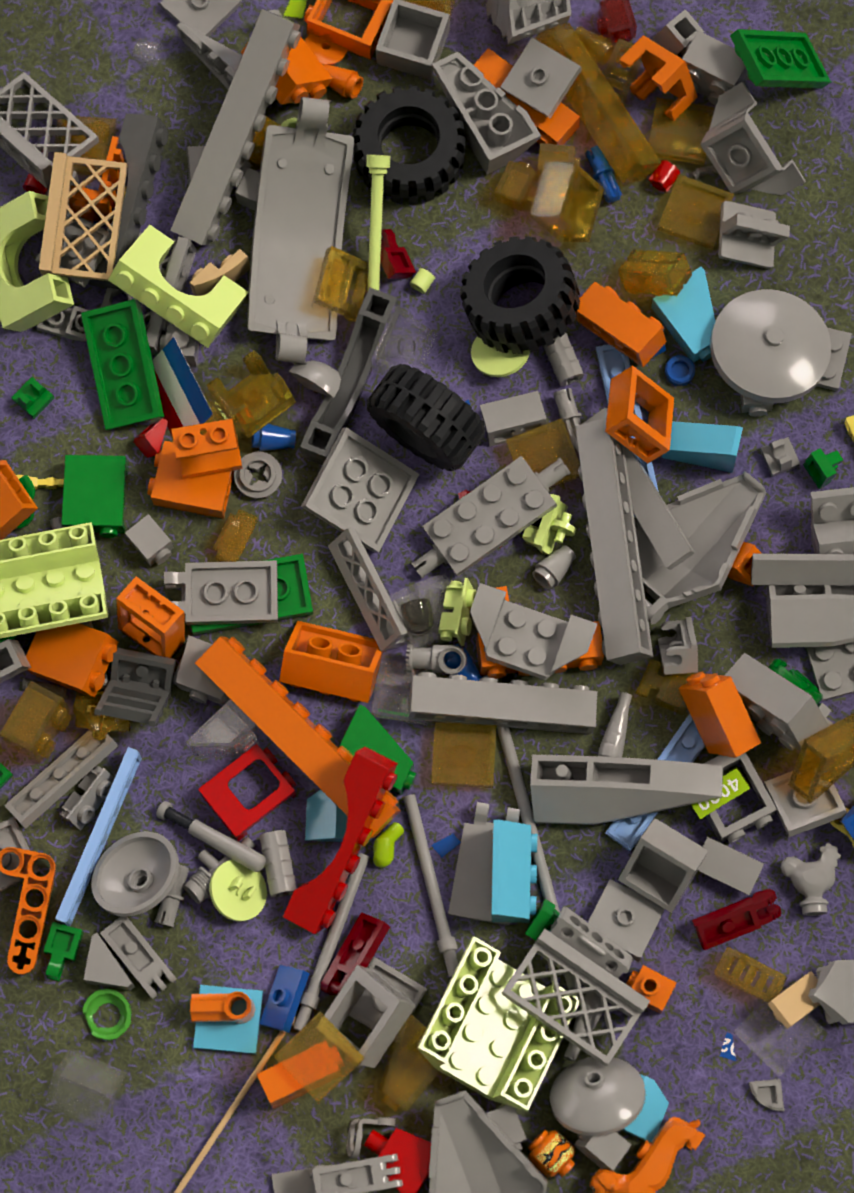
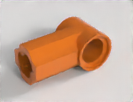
(219, 1008)

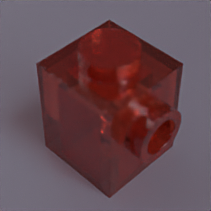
(616, 20)

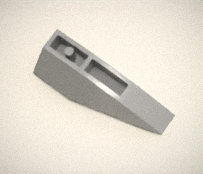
(810, 615)
(616, 788)

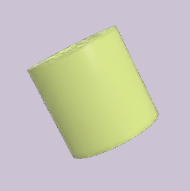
(422, 280)

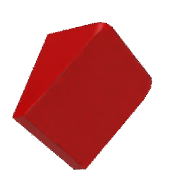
(151, 438)

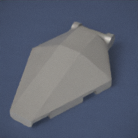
(715, 525)
(475, 1154)

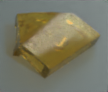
(84, 709)

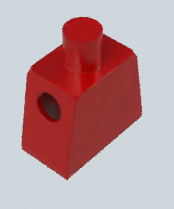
(412, 1157)

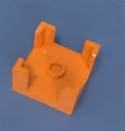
(661, 70)

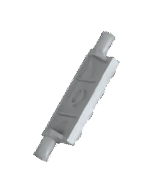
(490, 516)

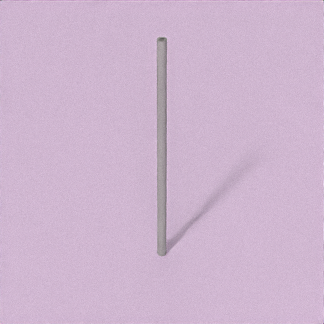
(527, 818)

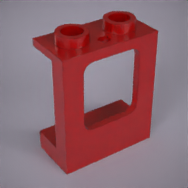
(228, 807)

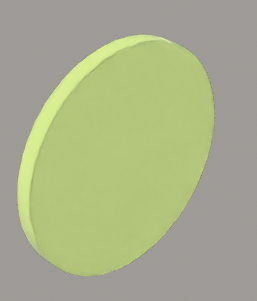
(496, 363)
(237, 891)

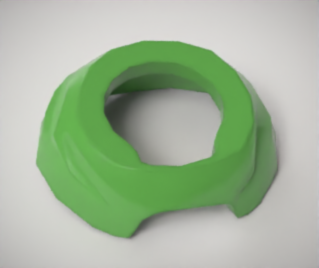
(102, 997)

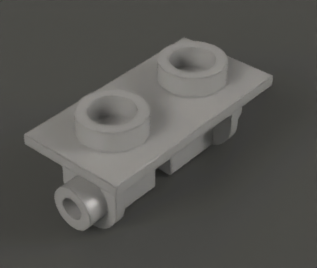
(81, 809)

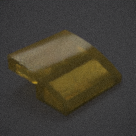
(680, 138)

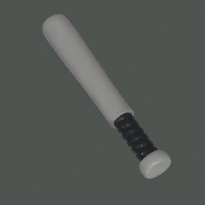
(233, 849)

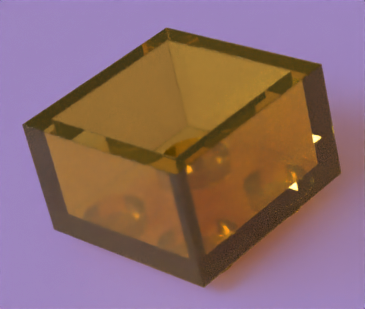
(567, 201)
(36, 722)

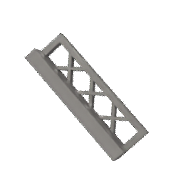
(368, 590)

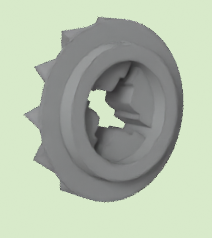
(255, 462)

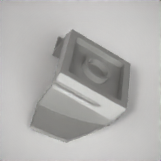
(741, 151)
(526, 637)

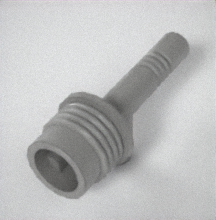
(199, 883)

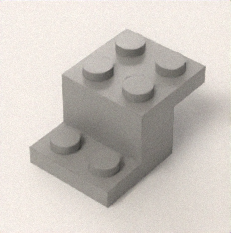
(832, 521)

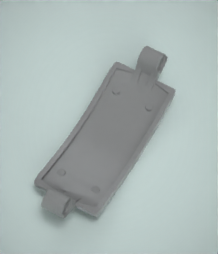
(295, 221)

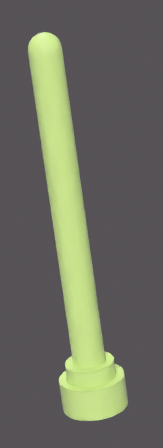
(378, 167)

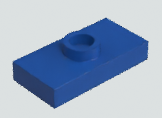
(284, 998)

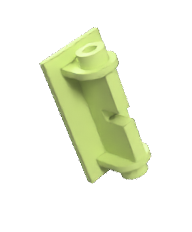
(459, 622)

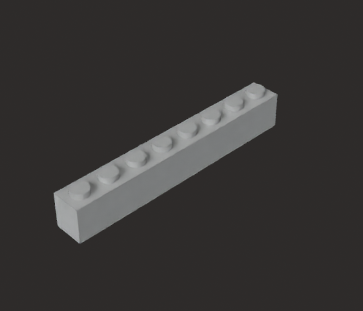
(235, 128)
(613, 544)

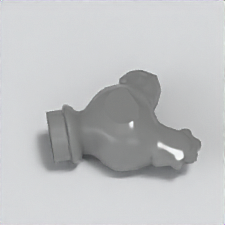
(813, 878)

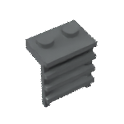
(137, 687)

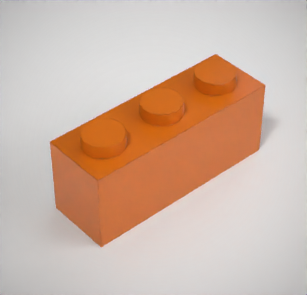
(620, 324)

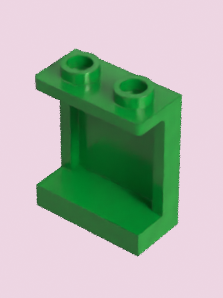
(95, 492)

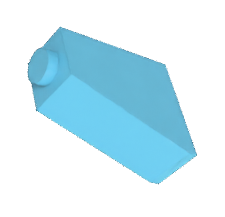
(689, 316)
(705, 445)

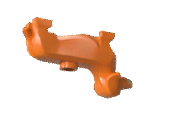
(654, 1160)

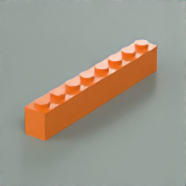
(285, 723)

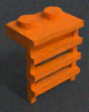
(109, 177)

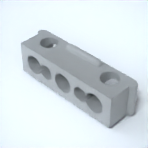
(591, 942)

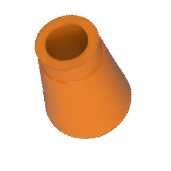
(345, 81)

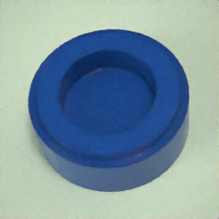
(679, 370)

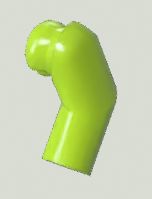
(384, 845)

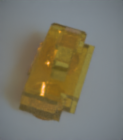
(234, 536)

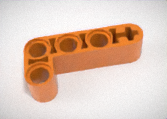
(24, 911)

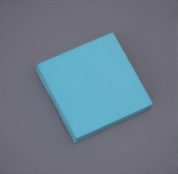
(230, 1035)

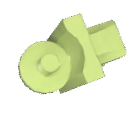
(551, 529)

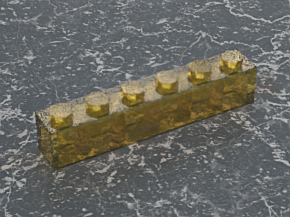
(602, 109)

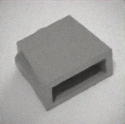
(193, 679)

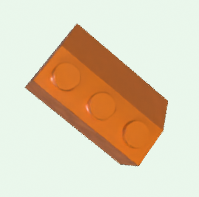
(331, 662)

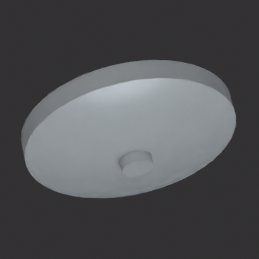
(770, 346)

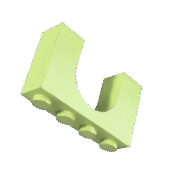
(39, 300)
(197, 316)

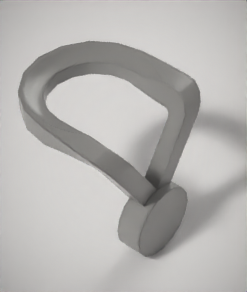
(352, 1151)

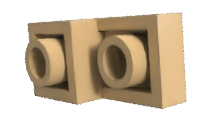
(232, 267)
(794, 1002)

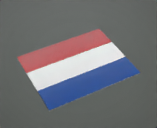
(178, 389)

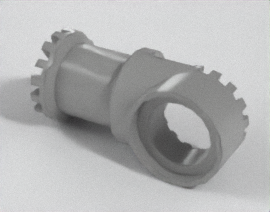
(433, 658)

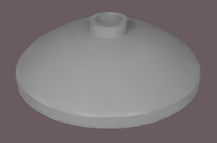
(129, 864)
(598, 1106)

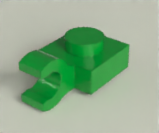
(61, 945)

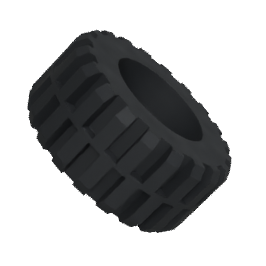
(416, 109)
(508, 266)
(426, 417)

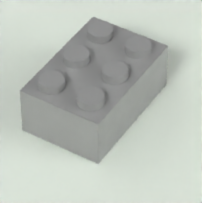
(776, 703)

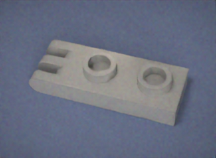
(137, 954)
(357, 1176)

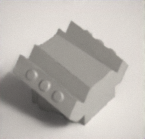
(527, 17)

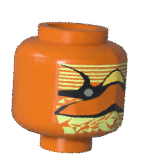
(551, 1154)

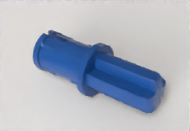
(604, 174)

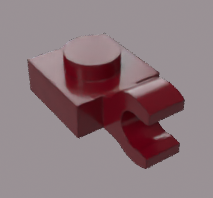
(394, 258)

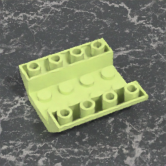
(50, 580)
(486, 1037)

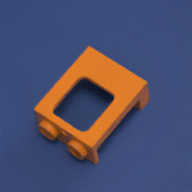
(207, 453)

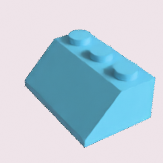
(513, 872)

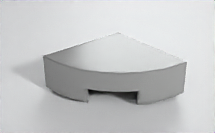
(768, 1093)

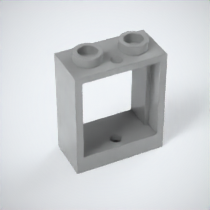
(759, 818)
(389, 1024)

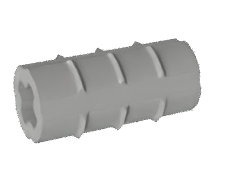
(564, 361)
(278, 863)

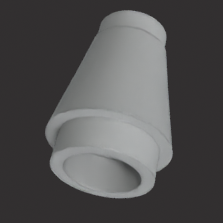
(554, 567)

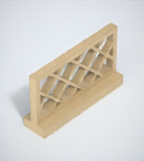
(57, 214)

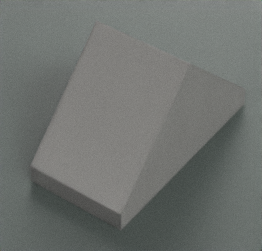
(103, 968)

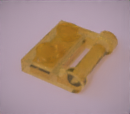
(336, 280)

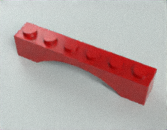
(365, 786)

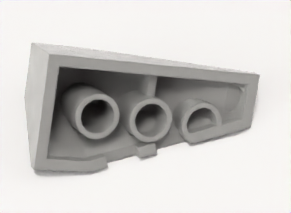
(215, 56)
(491, 121)

